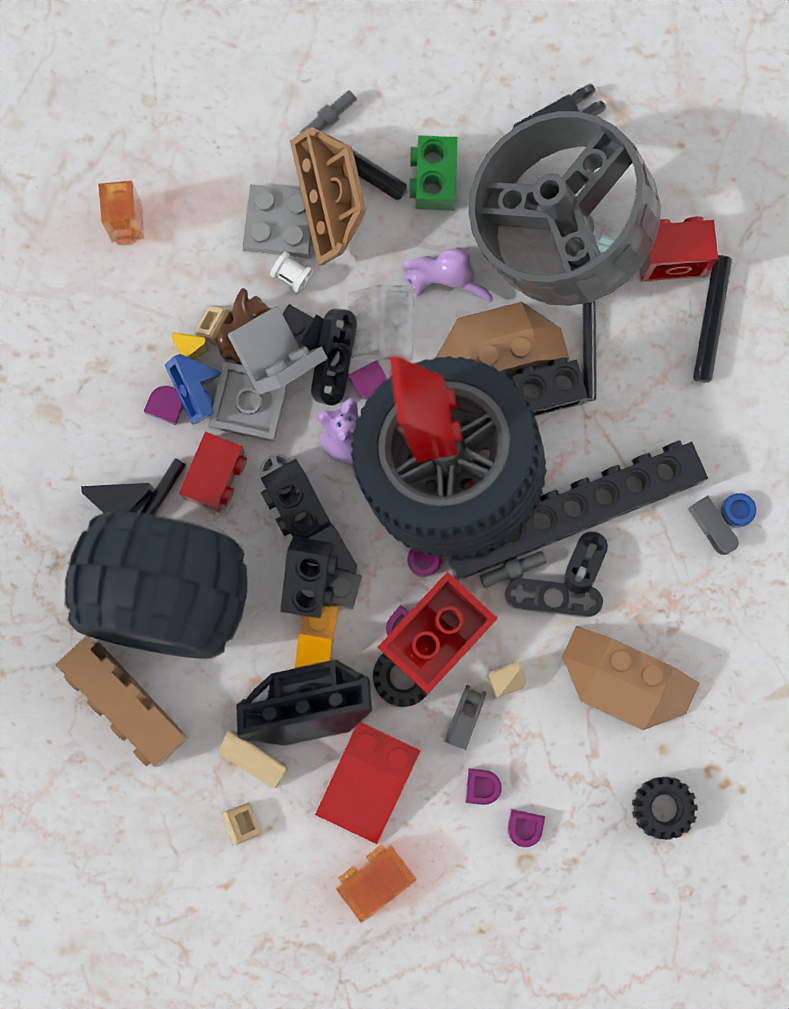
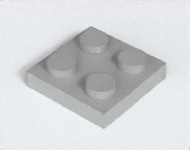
(276, 222)
(240, 407)

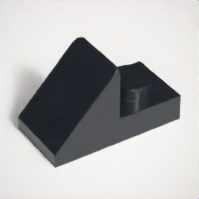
(307, 329)

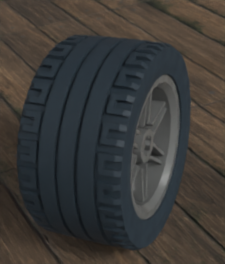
(451, 518)

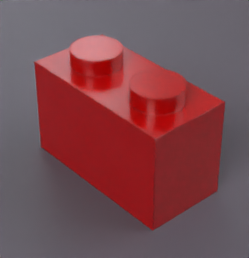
(213, 472)

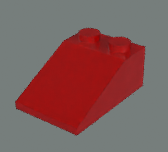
(425, 410)
(437, 633)
(367, 782)

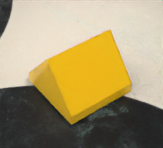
(190, 345)

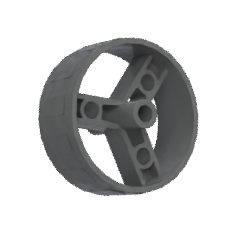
(567, 216)

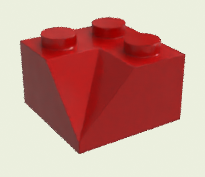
(681, 250)

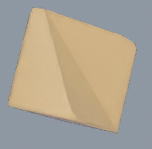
(506, 679)

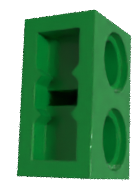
(439, 173)

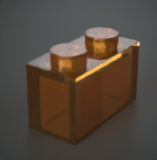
(121, 212)
(375, 882)

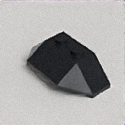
(305, 704)

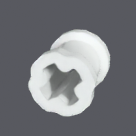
(291, 272)

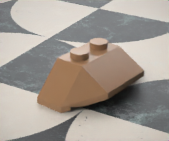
(329, 191)
(506, 339)
(626, 680)

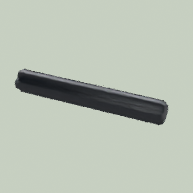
(712, 320)

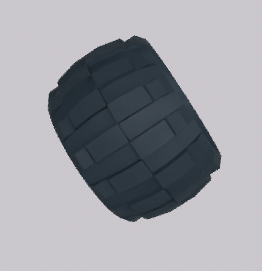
(156, 585)

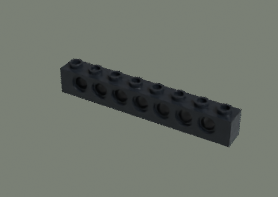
(686, 474)

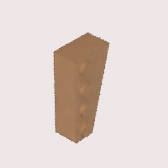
(122, 701)

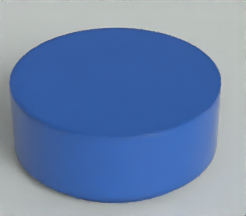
(738, 510)

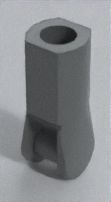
(714, 526)
(463, 723)

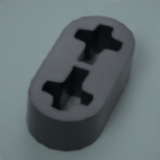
(578, 559)

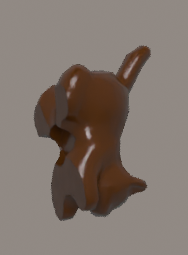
(242, 312)

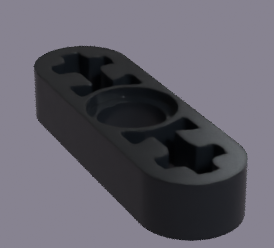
(345, 348)
(529, 586)

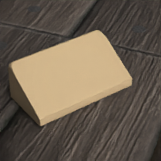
(252, 759)

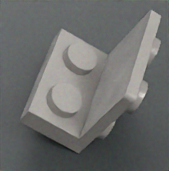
(272, 352)

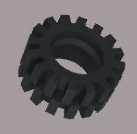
(390, 693)
(684, 802)

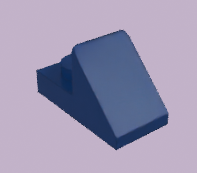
(188, 379)

